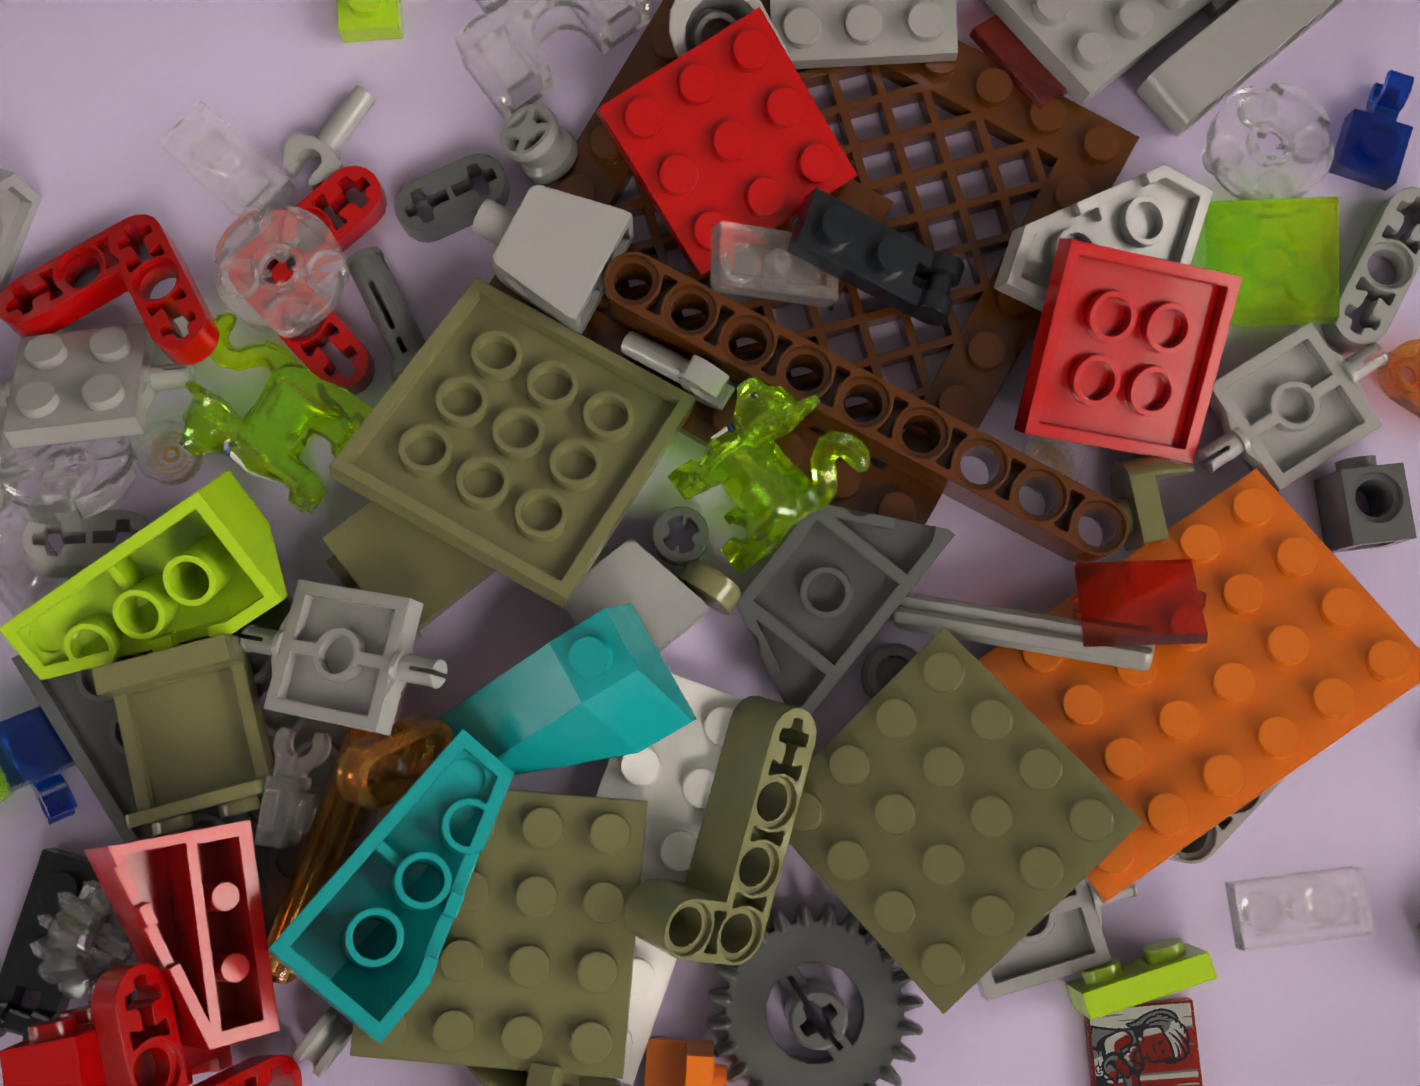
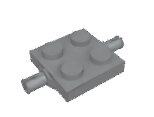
(84, 386)
(1292, 407)
(344, 656)
(1058, 946)

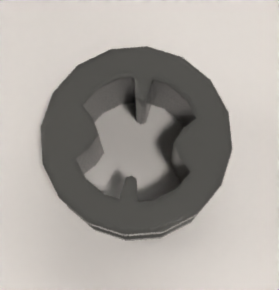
(662, 532)

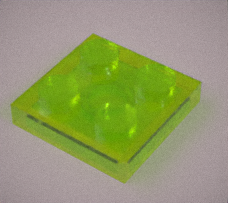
(1283, 253)

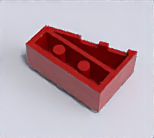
(199, 917)
(68, 1054)

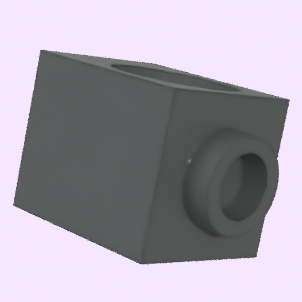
(1390, 512)

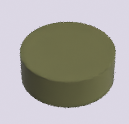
(711, 586)

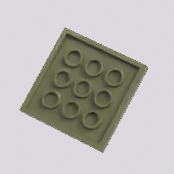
(515, 441)
(952, 819)
(538, 945)

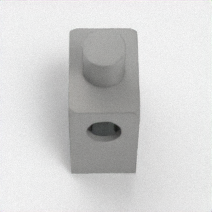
(555, 250)
(638, 578)

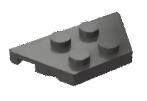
(832, 594)

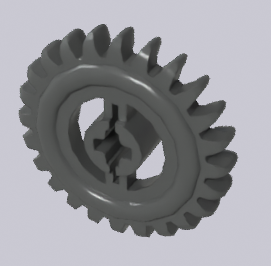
(777, 958)

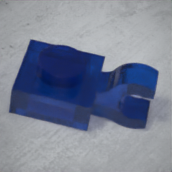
(1372, 140)
(35, 756)

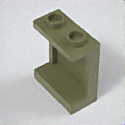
(401, 560)
(189, 732)

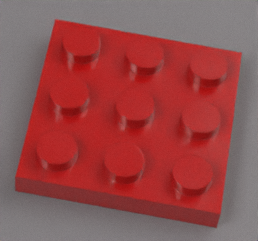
(726, 137)
(1126, 351)

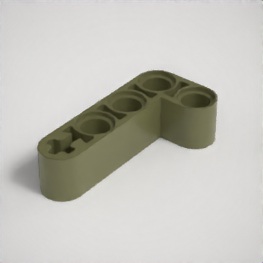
(740, 844)

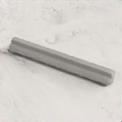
(1013, 630)

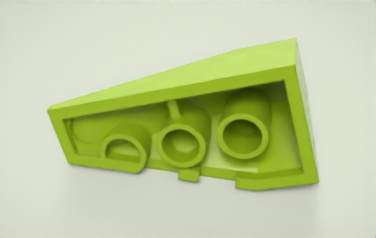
(176, 580)

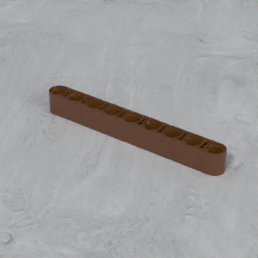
(894, 408)

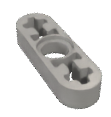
(1358, 283)

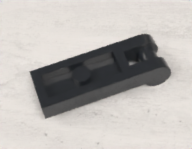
(875, 258)
(54, 873)

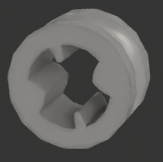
(324, 1042)

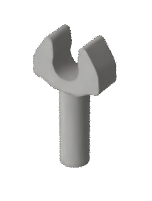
(327, 143)
(695, 375)

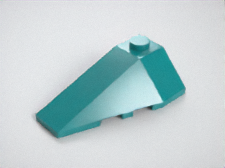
(578, 698)
(386, 912)

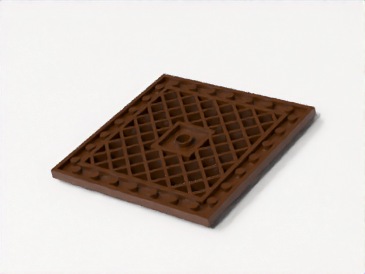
(1070, 139)

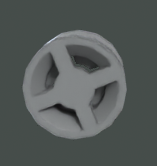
(539, 143)

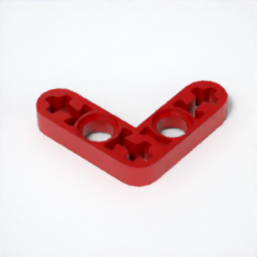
(356, 224)
(120, 271)
(156, 1013)

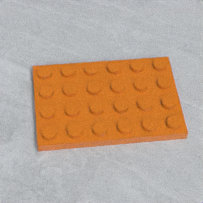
(1284, 674)

